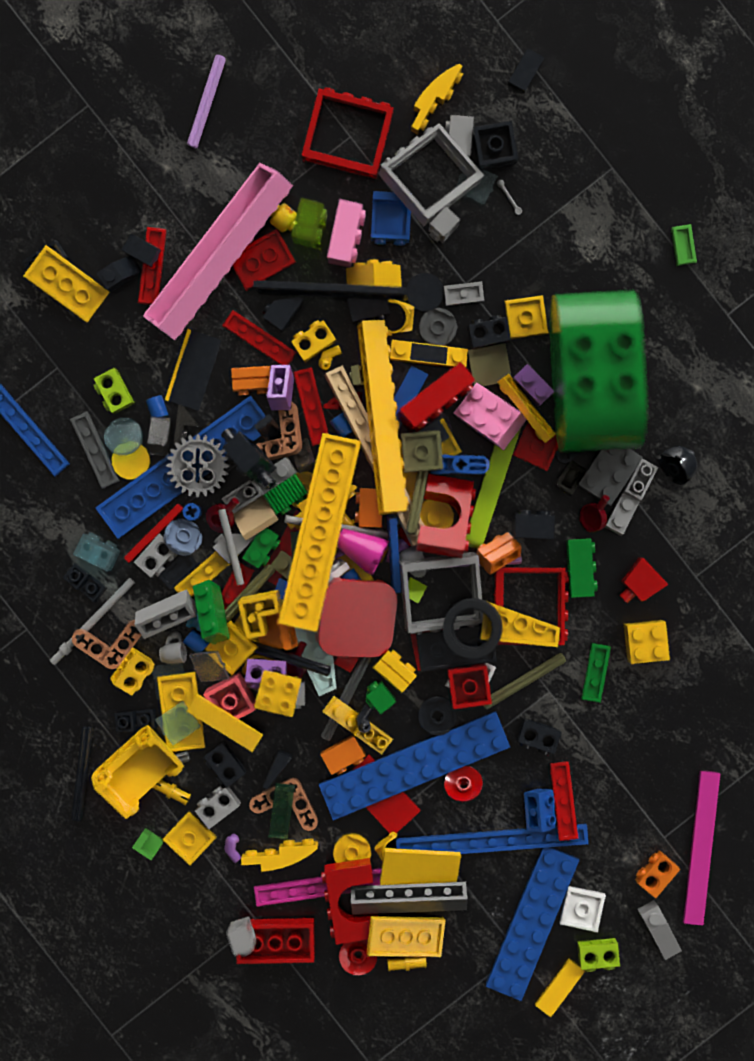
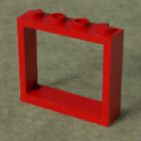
(340, 163)
(562, 595)

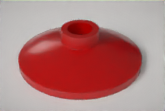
(463, 776)
(354, 964)

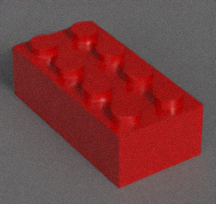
(435, 397)
(282, 941)

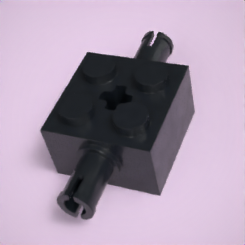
(249, 458)

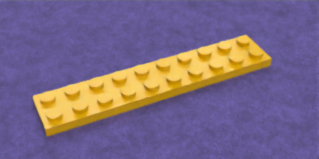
(319, 532)

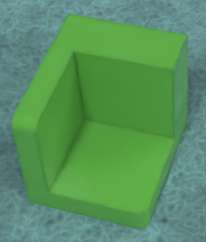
(148, 844)

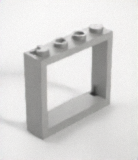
(453, 151)
(436, 625)

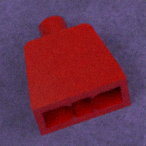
(641, 582)

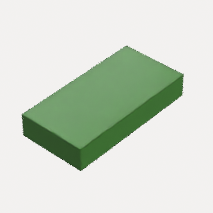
(683, 245)

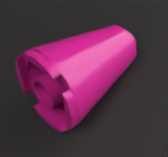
(362, 549)

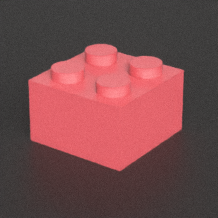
(232, 696)

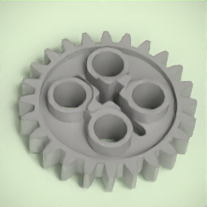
(179, 465)

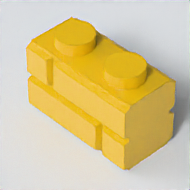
(395, 670)

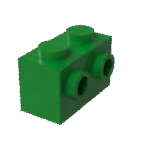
(261, 547)
(379, 696)

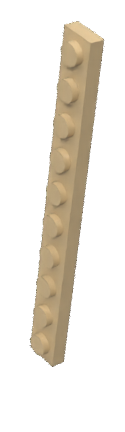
(358, 421)

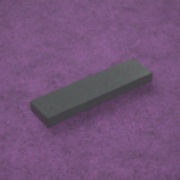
(94, 449)

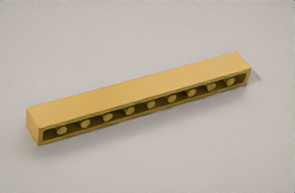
(382, 417)

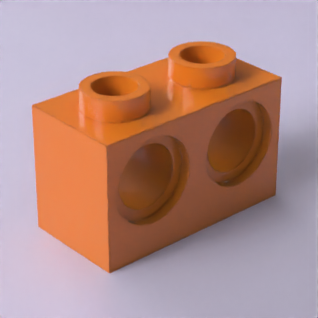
(661, 877)

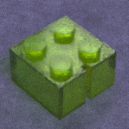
(308, 223)

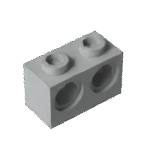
(443, 225)
(153, 552)
(220, 809)
(242, 936)

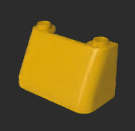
(135, 770)

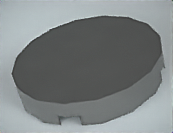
(438, 327)

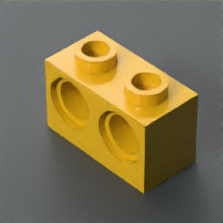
(316, 345)
(128, 669)

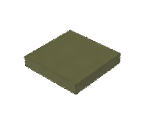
(489, 364)
(422, 451)

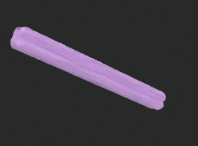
(206, 101)

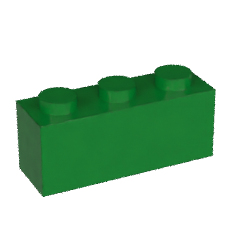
(581, 567)
(211, 612)

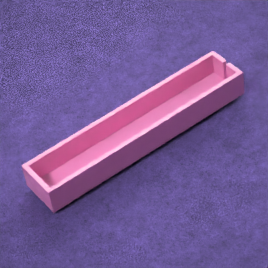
(218, 250)

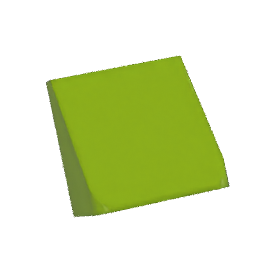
(416, 589)

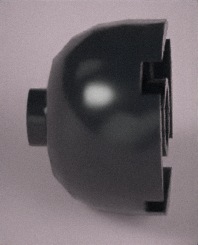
(679, 463)

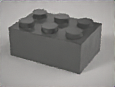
(609, 473)

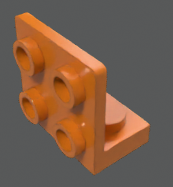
(279, 635)

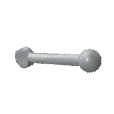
(500, 183)

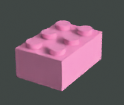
(346, 233)
(490, 416)

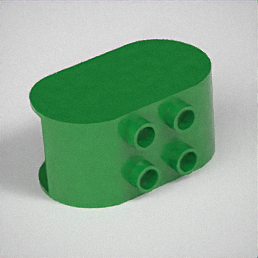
(597, 371)

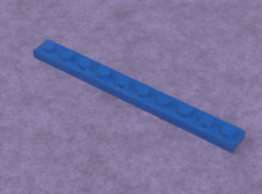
(492, 841)

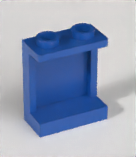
(389, 219)

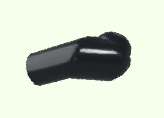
(363, 720)

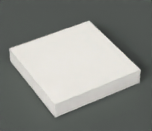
(582, 909)

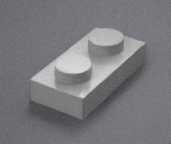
(463, 293)

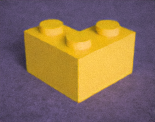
(374, 274)
(254, 611)

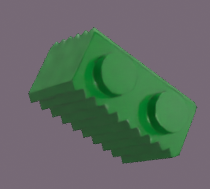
(286, 494)

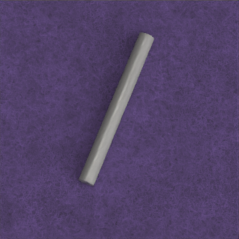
(231, 547)

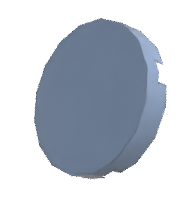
(182, 537)

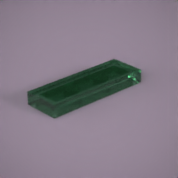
(281, 811)

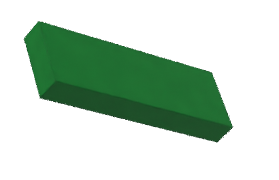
(596, 672)

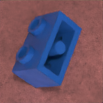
(540, 810)

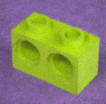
(117, 388)
(598, 948)

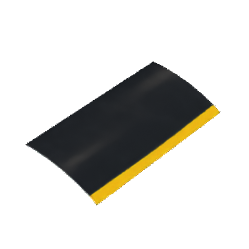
(193, 369)

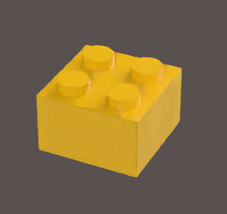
(646, 642)

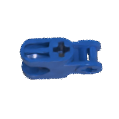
(472, 465)

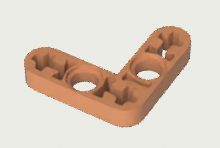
(285, 441)
(107, 651)
(298, 794)

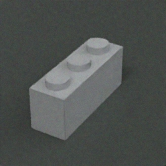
(165, 614)

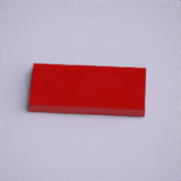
(393, 811)

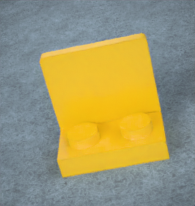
(278, 693)

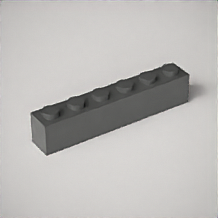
(408, 898)

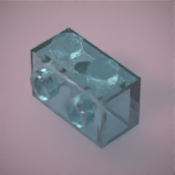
(97, 552)

